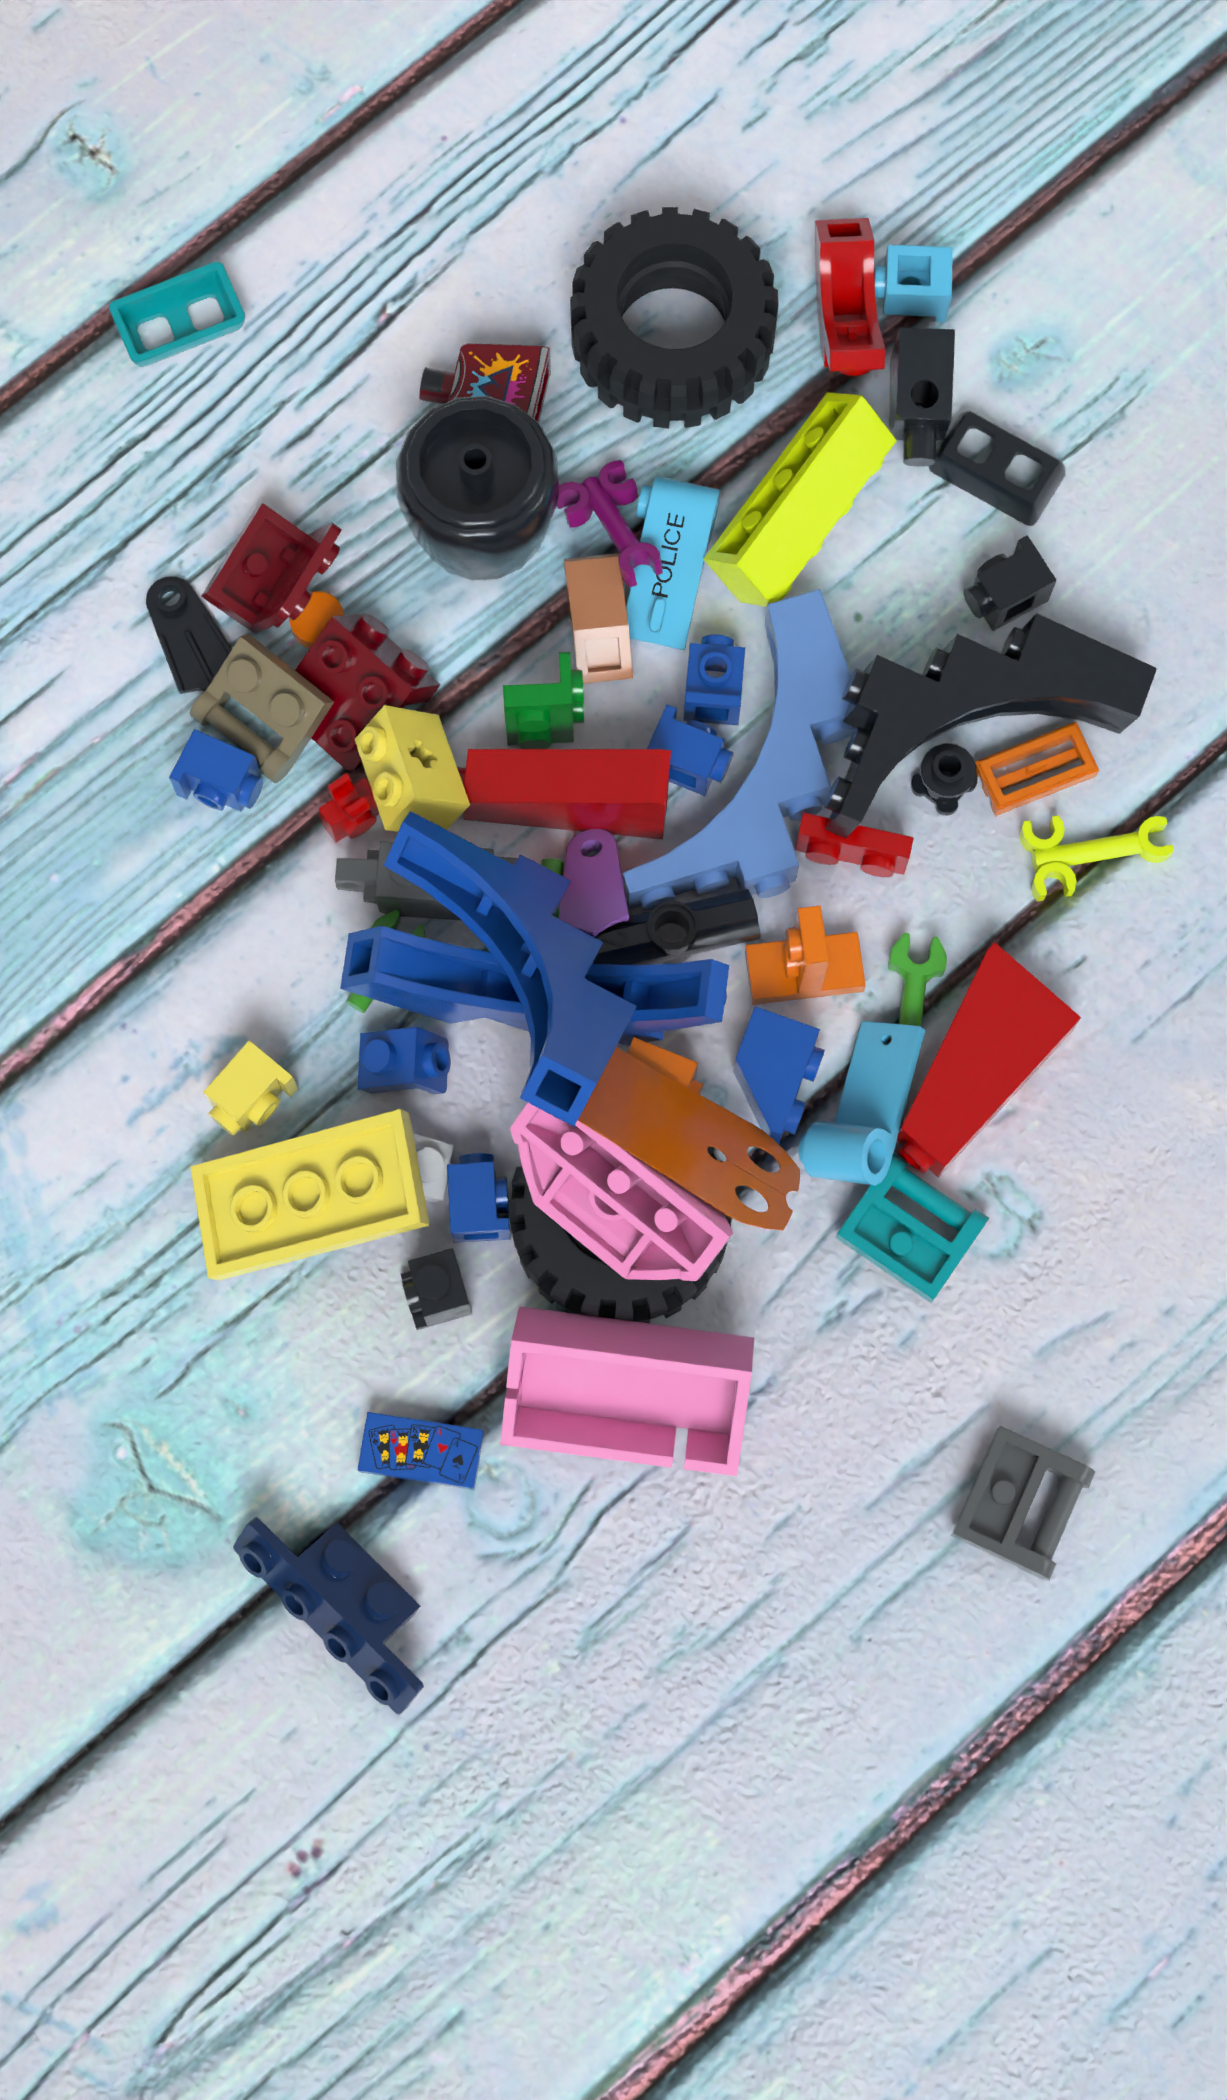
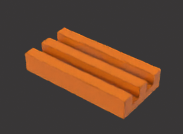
(994, 786)

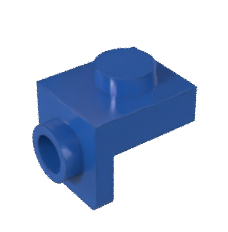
(403, 1061)

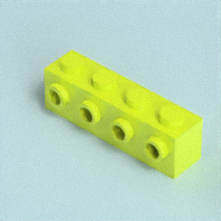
(800, 499)

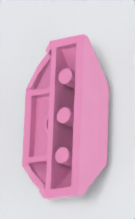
(616, 1202)

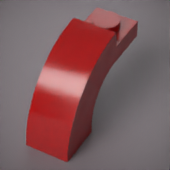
(846, 296)

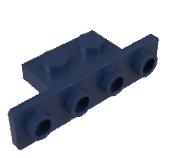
(343, 1600)

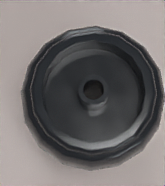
(478, 486)

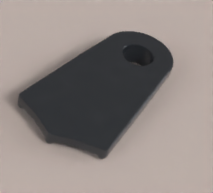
(187, 635)

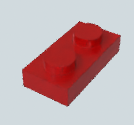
(876, 850)

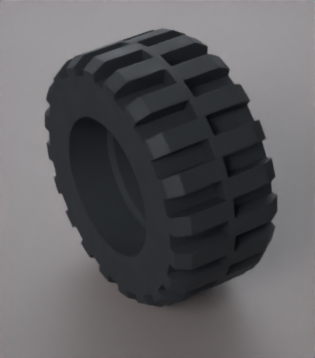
(684, 255)
(582, 1283)

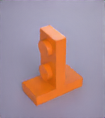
(805, 962)

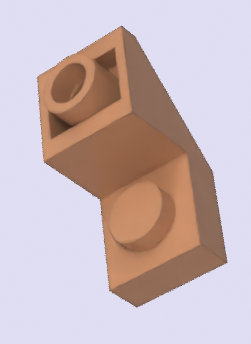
(598, 618)

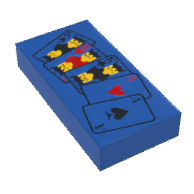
(420, 1451)

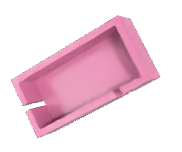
(625, 1390)

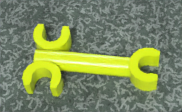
(1052, 859)

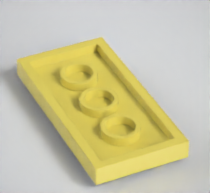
(309, 1195)

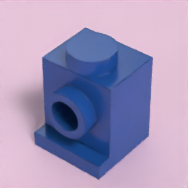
(709, 697)
(695, 751)
(216, 773)
(477, 1199)

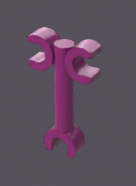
(602, 497)

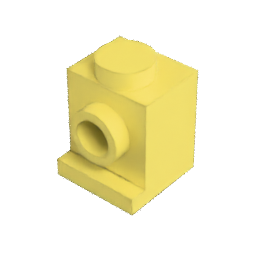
(247, 1090)

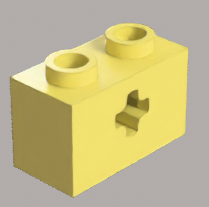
(411, 768)

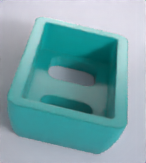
(171, 300)

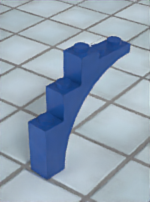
(546, 959)
(470, 984)

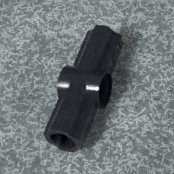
(708, 925)

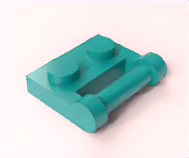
(903, 1243)

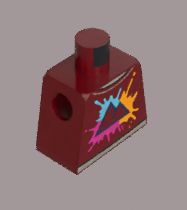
(499, 371)

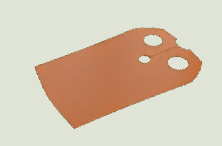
(671, 1133)

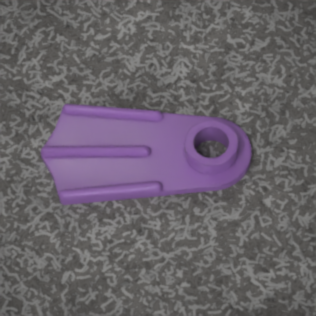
(596, 887)

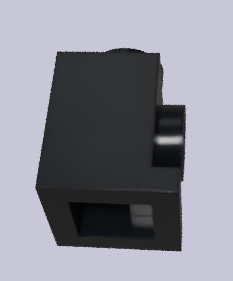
(1010, 585)
(435, 1289)

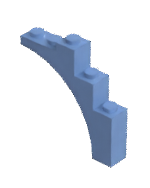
(787, 780)

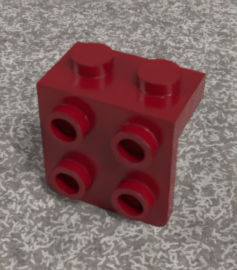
(270, 569)
(361, 674)

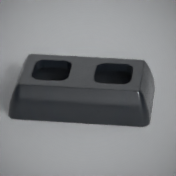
(988, 480)

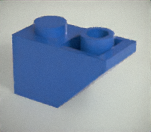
(772, 1066)

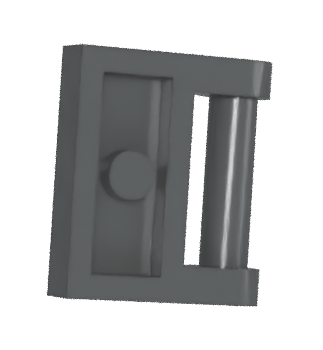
(1005, 1494)

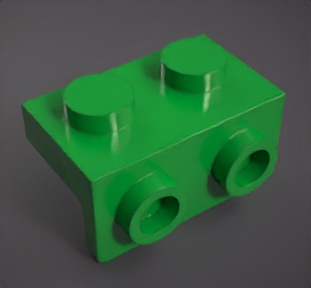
(545, 712)

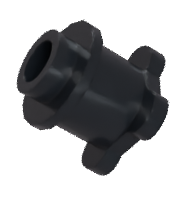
(941, 789)

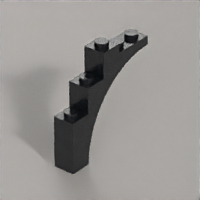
(1038, 672)

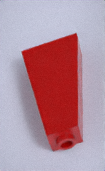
(570, 789)
(990, 1051)

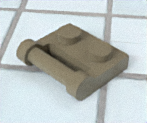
(273, 695)

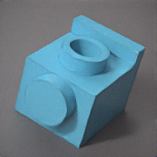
(915, 281)

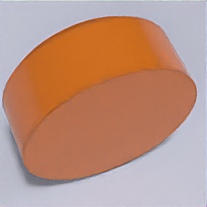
(315, 617)

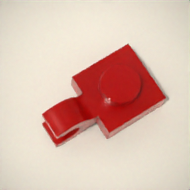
(350, 810)

